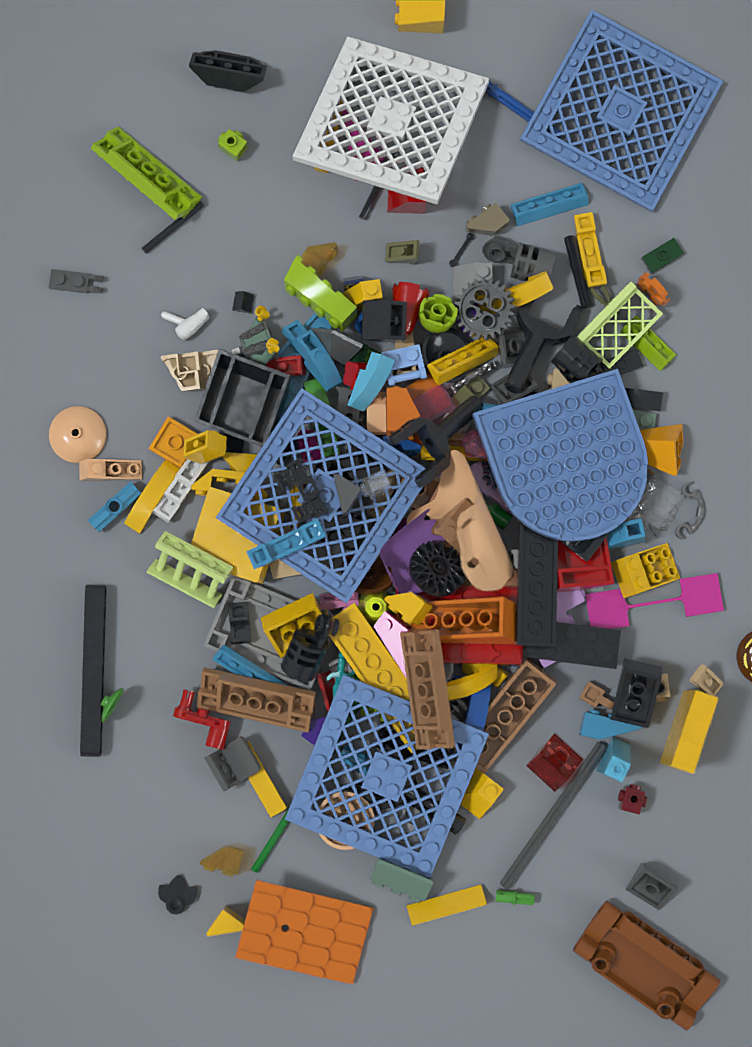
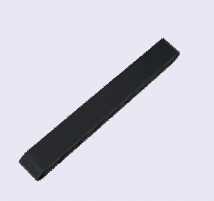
(93, 670)

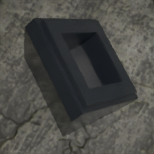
(243, 302)

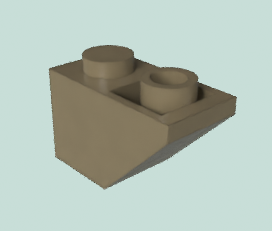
(489, 222)

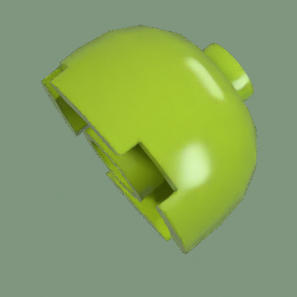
(437, 313)

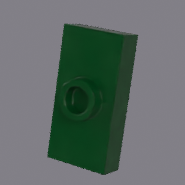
(662, 255)

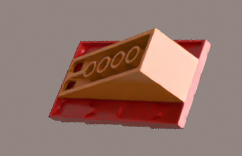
(474, 625)

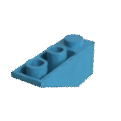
(626, 534)
(602, 727)

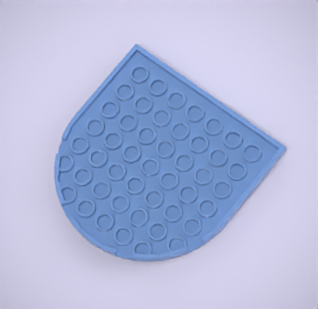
(568, 457)

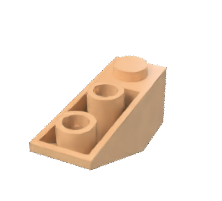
(110, 470)

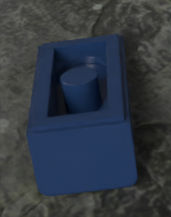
(351, 281)

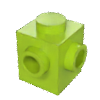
(232, 144)

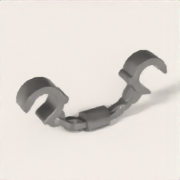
(488, 367)
(699, 513)

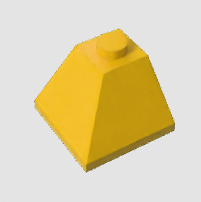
(480, 794)

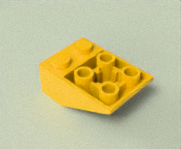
(645, 570)

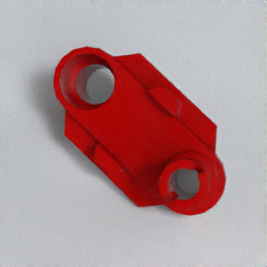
(218, 727)

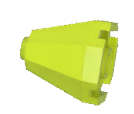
(366, 603)

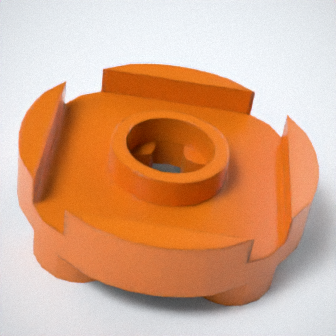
(653, 289)

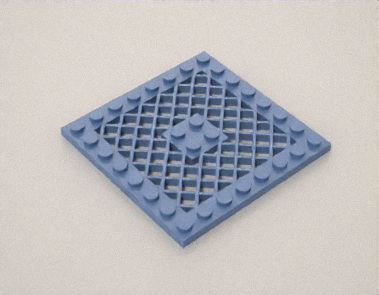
(621, 110)
(352, 433)
(384, 777)

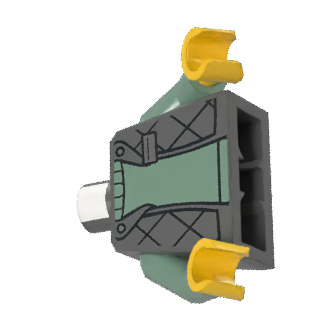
(258, 340)

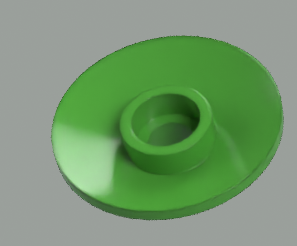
(109, 703)

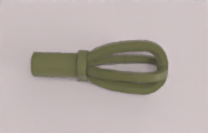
(600, 299)

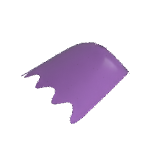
(401, 546)

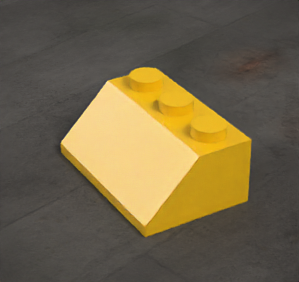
(284, 621)

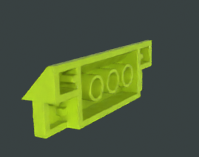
(146, 173)

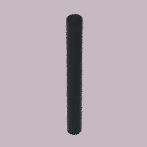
(372, 197)
(171, 228)

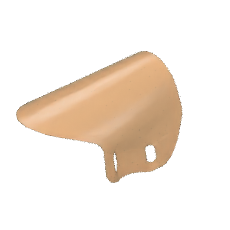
(480, 536)

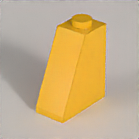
(364, 291)

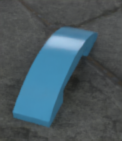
(286, 544)

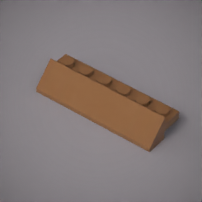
(427, 689)
(256, 699)

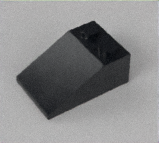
(636, 693)

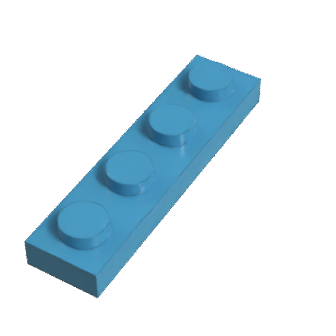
(241, 666)

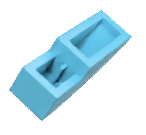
(370, 381)

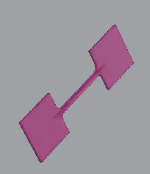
(698, 595)

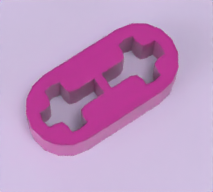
(312, 442)

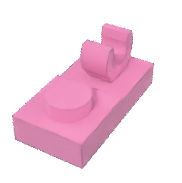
(330, 602)

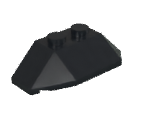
(227, 70)

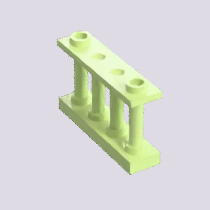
(195, 558)

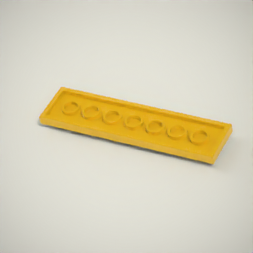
(371, 659)

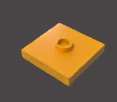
(170, 441)

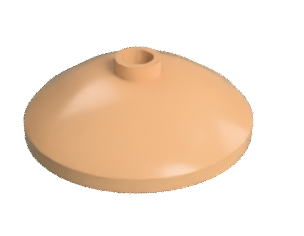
(88, 441)
(341, 810)

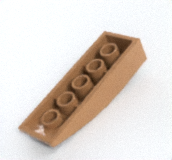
(512, 708)

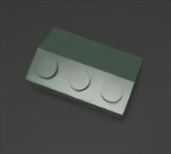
(401, 880)

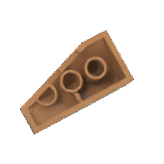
(448, 524)

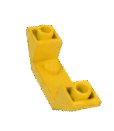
(202, 485)

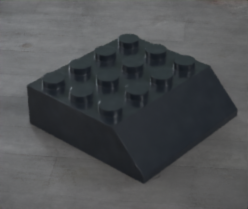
(243, 398)

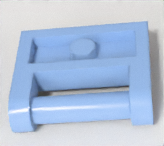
(406, 358)

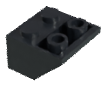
(384, 321)

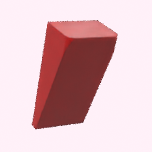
(290, 365)

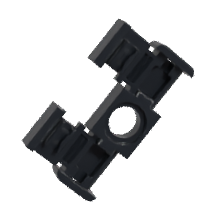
(297, 474)

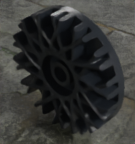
(436, 569)

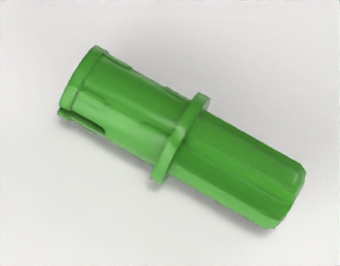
(515, 897)

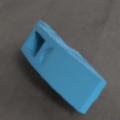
(315, 355)

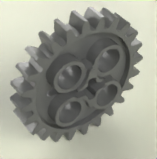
(493, 293)

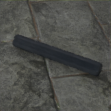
(577, 271)

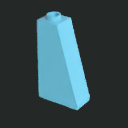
(615, 760)

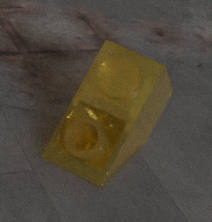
(318, 256)
(225, 859)

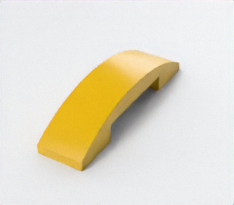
(589, 250)
(524, 292)
(151, 496)
(473, 683)

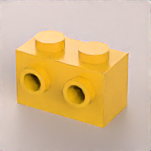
(205, 446)

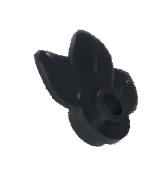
(178, 892)

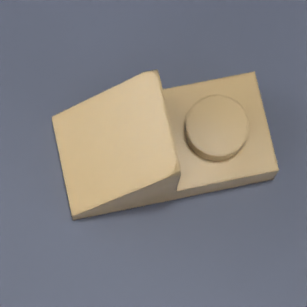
(706, 680)

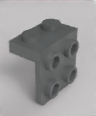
(233, 763)

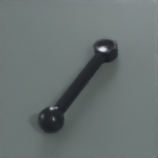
(453, 262)

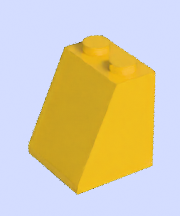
(420, 16)

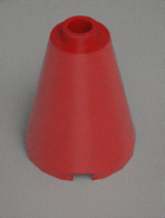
(411, 294)

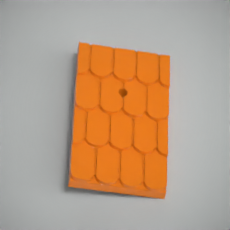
(322, 934)

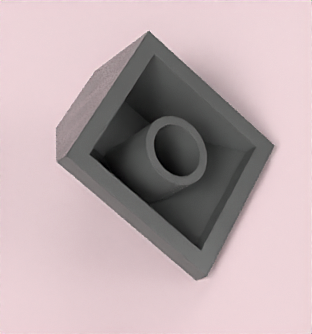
(337, 345)

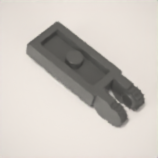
(74, 281)

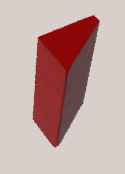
(326, 688)

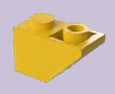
(410, 606)

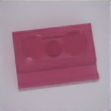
(433, 402)

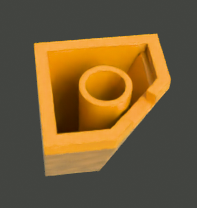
(664, 447)

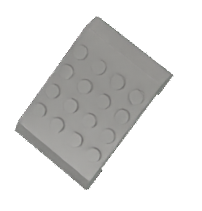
(260, 650)

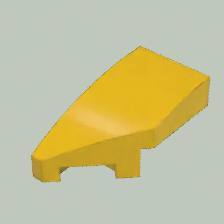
(239, 461)

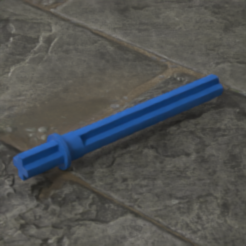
(513, 104)

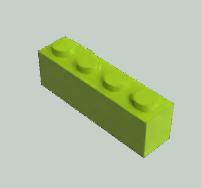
(319, 295)

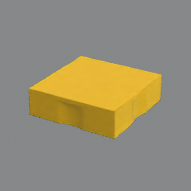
(224, 542)
(688, 730)

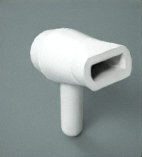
(188, 326)

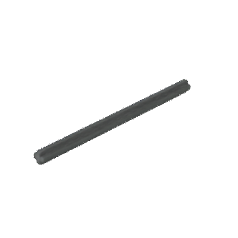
(552, 815)

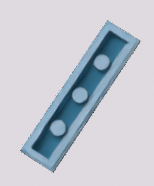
(549, 204)

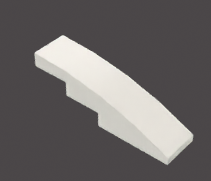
(179, 489)

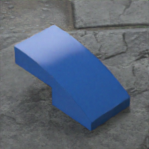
(406, 447)

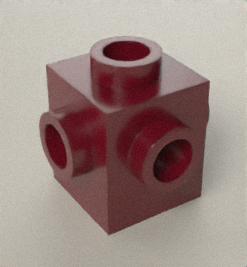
(638, 802)

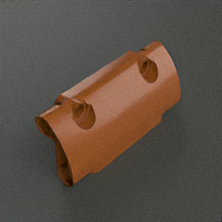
(646, 965)

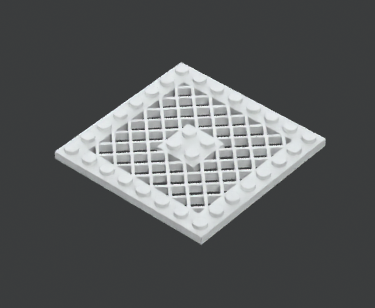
(391, 120)

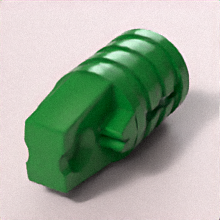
(499, 516)

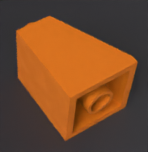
(400, 410)

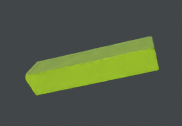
(650, 345)

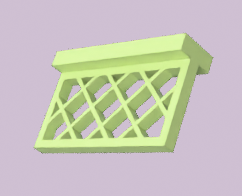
(610, 311)

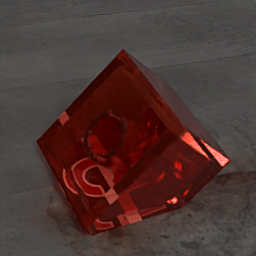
(554, 762)

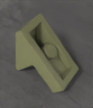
(402, 252)
(475, 387)

